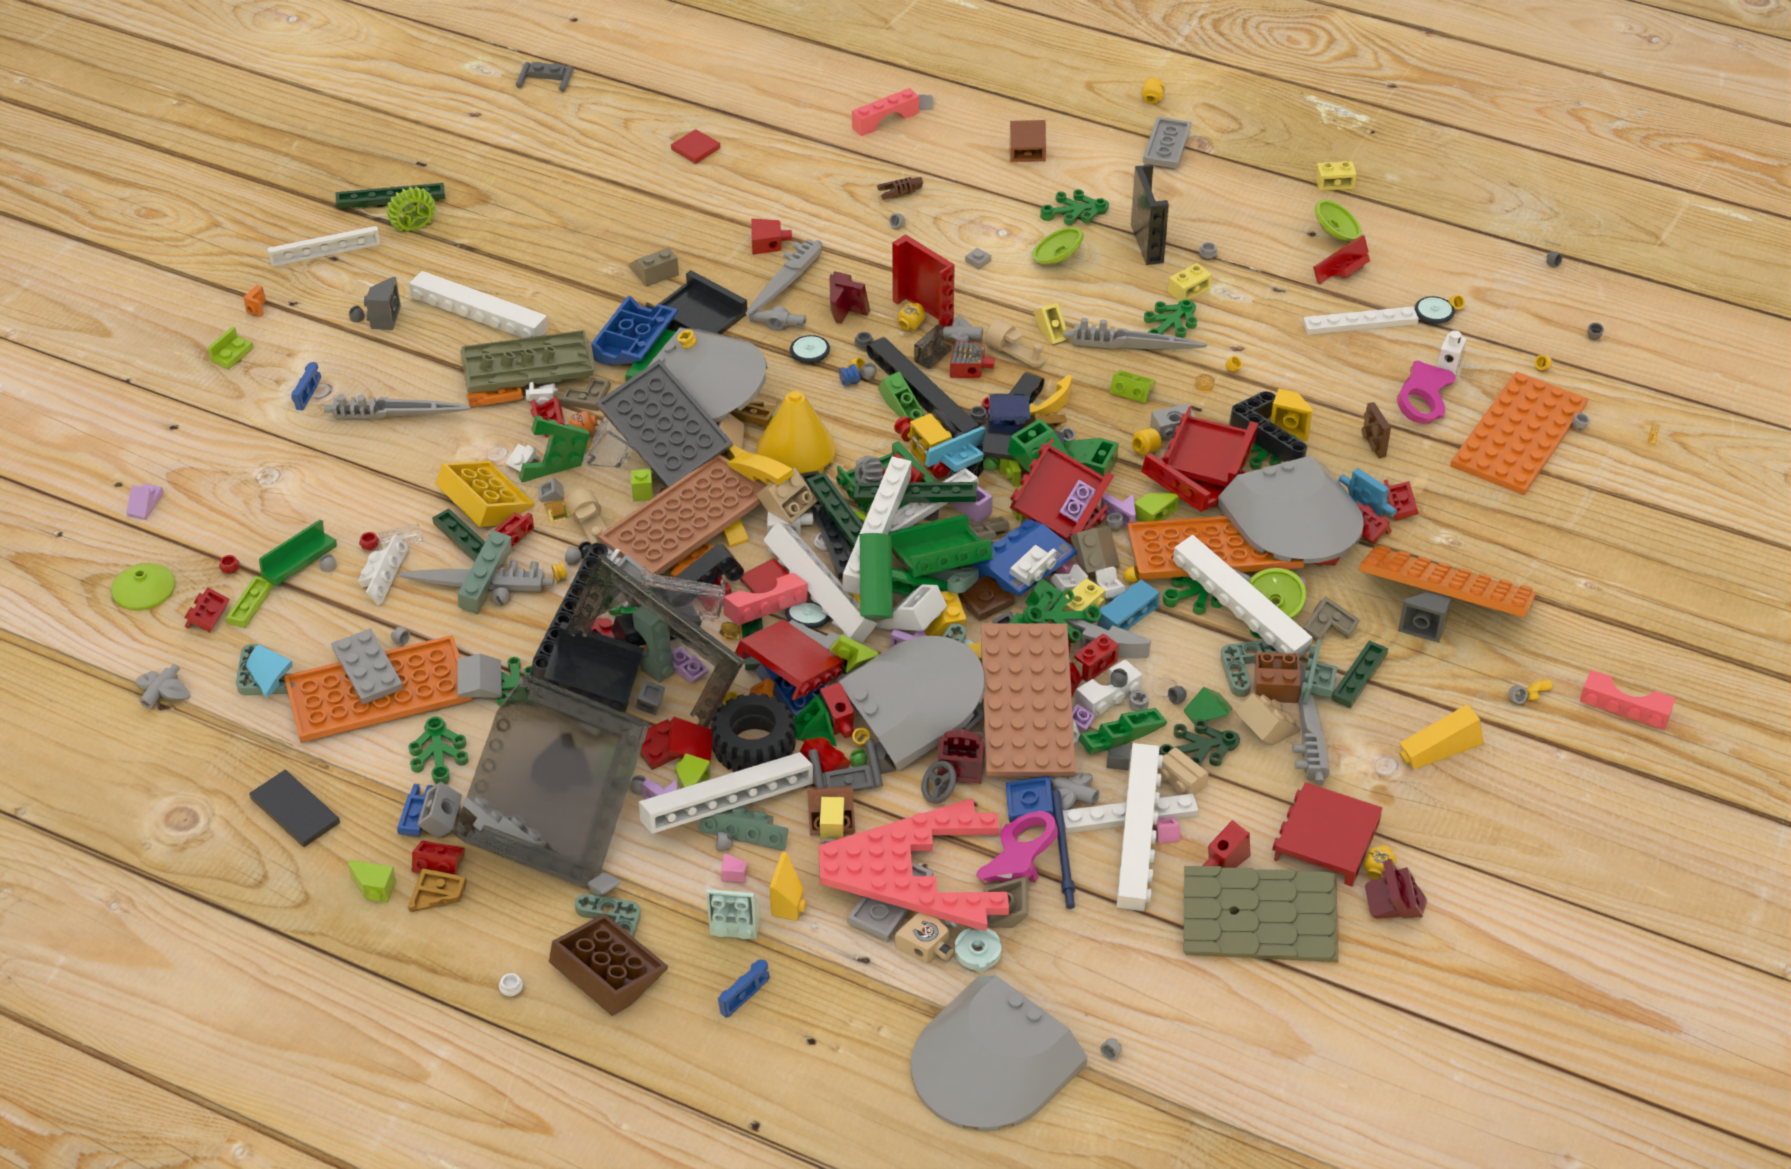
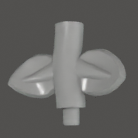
(962, 331)
(162, 685)
(1075, 789)

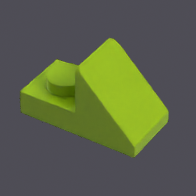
(852, 651)

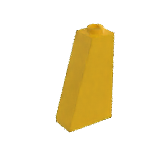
(1443, 738)

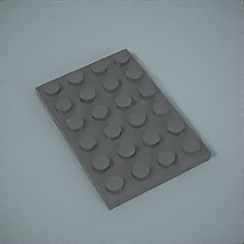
(664, 423)

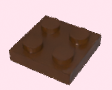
(1376, 430)
(986, 598)

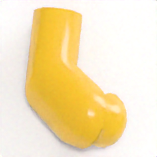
(1536, 687)

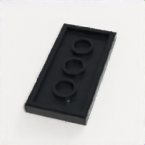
(998, 437)
(294, 808)

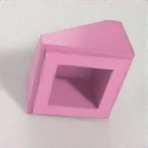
(733, 869)

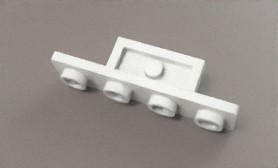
(382, 569)

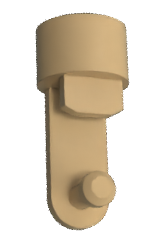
(1004, 338)
(585, 511)

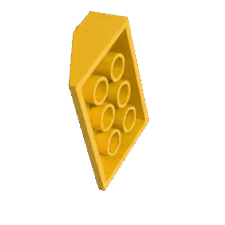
(482, 491)

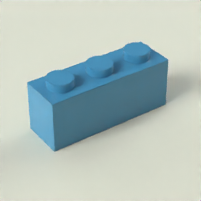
(1129, 607)

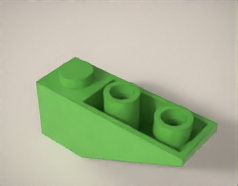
(899, 397)

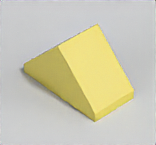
(832, 817)

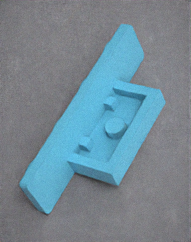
(959, 451)

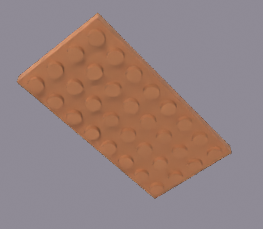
(684, 516)
(1027, 700)

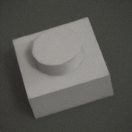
(978, 258)

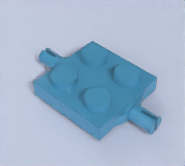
(1368, 492)

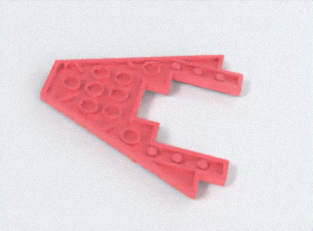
(880, 865)

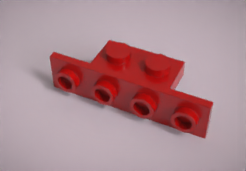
(1344, 261)

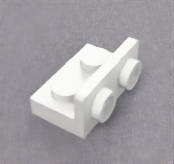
(1033, 565)

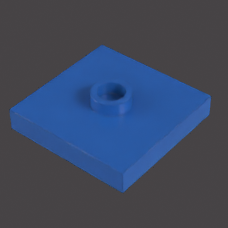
(1029, 797)

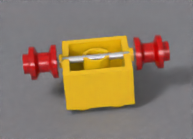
(923, 435)

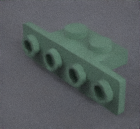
(1318, 676)
(746, 826)

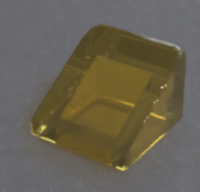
(557, 510)

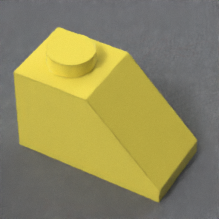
(1051, 323)

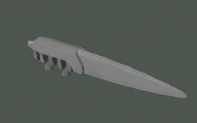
(793, 268)
(1122, 338)
(387, 407)
(510, 579)
(1313, 740)

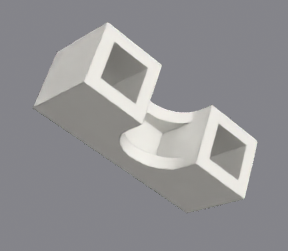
(1099, 698)

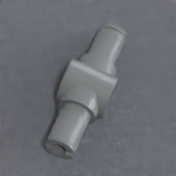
(778, 318)

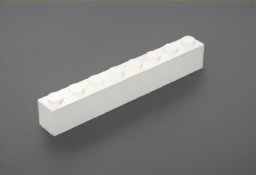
(478, 306)
(880, 515)
(822, 583)
(1241, 597)
(725, 792)
(1138, 827)

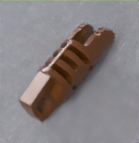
(900, 187)

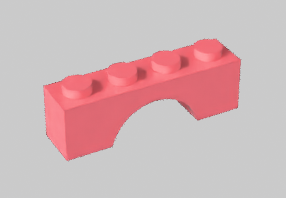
(867, 117)
(745, 606)
(1649, 709)

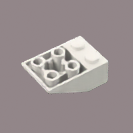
(916, 610)

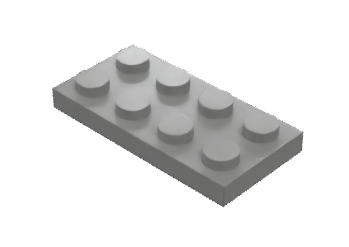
(1167, 142)
(367, 666)
(880, 917)

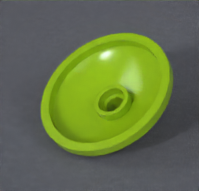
(1337, 220)
(1058, 246)
(143, 586)
(1281, 587)

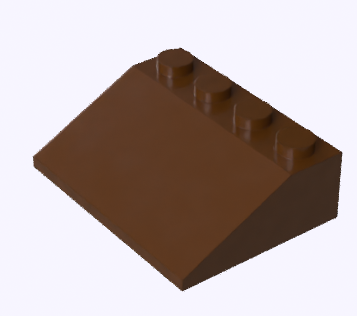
(606, 963)

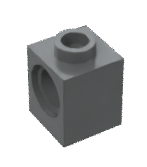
(650, 697)

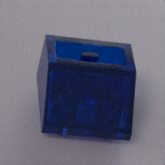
(1008, 408)

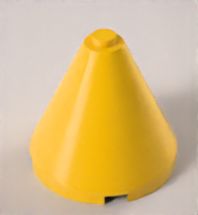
(797, 436)

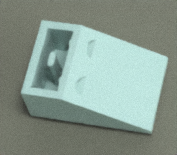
(733, 914)

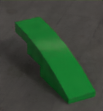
(1123, 731)

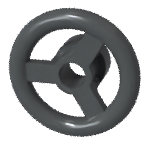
(942, 784)

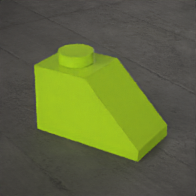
(642, 484)
(1156, 506)
(692, 771)
(373, 880)

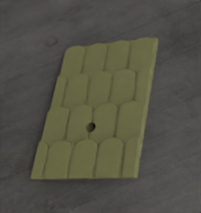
(526, 361)
(1260, 913)

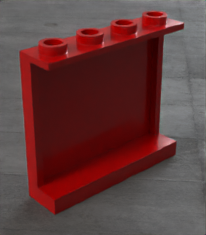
(923, 279)
(1209, 449)
(1049, 487)
(1194, 492)
(792, 656)
(1328, 830)

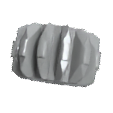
(868, 470)

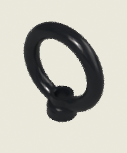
(946, 423)

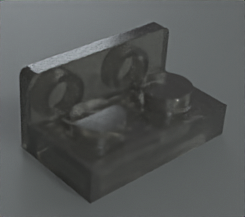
(931, 348)

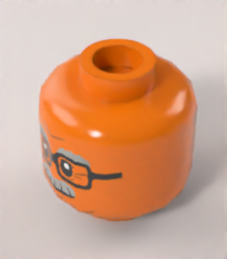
(585, 421)

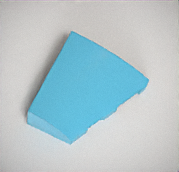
(267, 668)

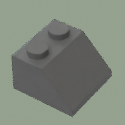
(383, 304)
(1425, 615)

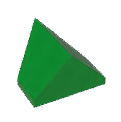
(1207, 706)
(814, 722)

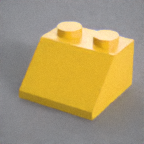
(1292, 414)
(950, 615)

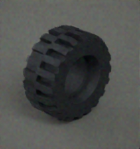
(752, 713)

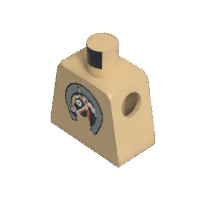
(924, 938)

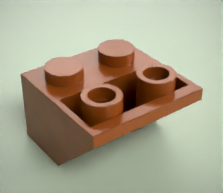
(1027, 141)
(1277, 676)
(814, 806)

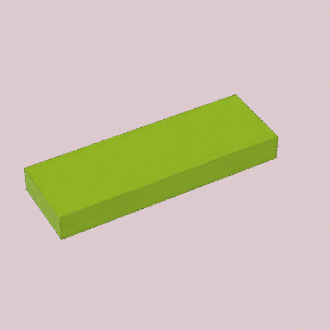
(249, 602)

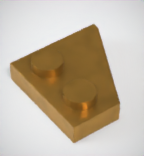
(756, 413)
(1051, 419)
(436, 890)

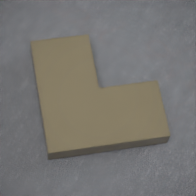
(586, 398)
(986, 528)
(1330, 615)

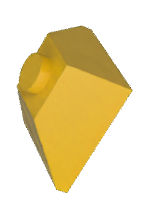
(786, 891)

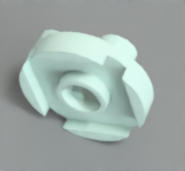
(977, 960)

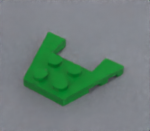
(563, 450)

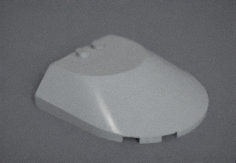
(716, 371)
(1293, 511)
(916, 694)
(993, 1058)

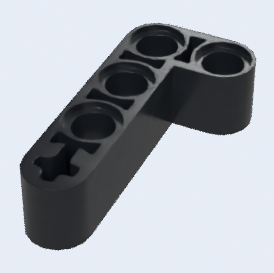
(713, 565)

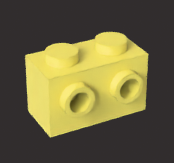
(1335, 175)
(1189, 282)
(1086, 594)

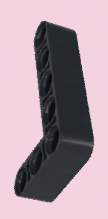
(1269, 435)

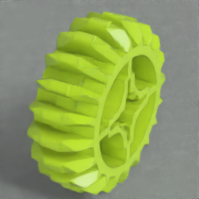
(413, 214)

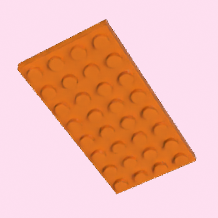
(1519, 433)
(1155, 543)
(1448, 581)
(328, 704)

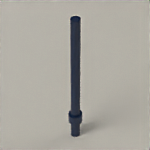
(1067, 884)

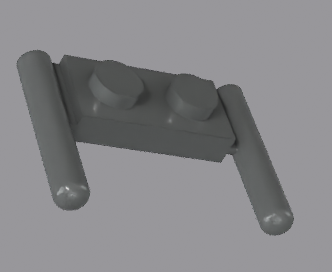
(546, 71)
(859, 777)

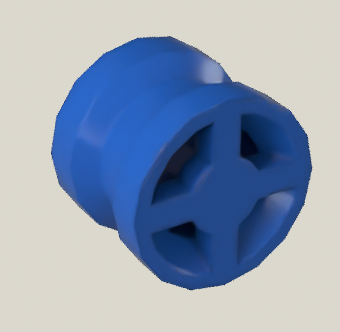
(849, 375)

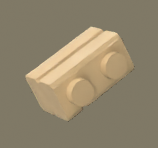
(1182, 773)

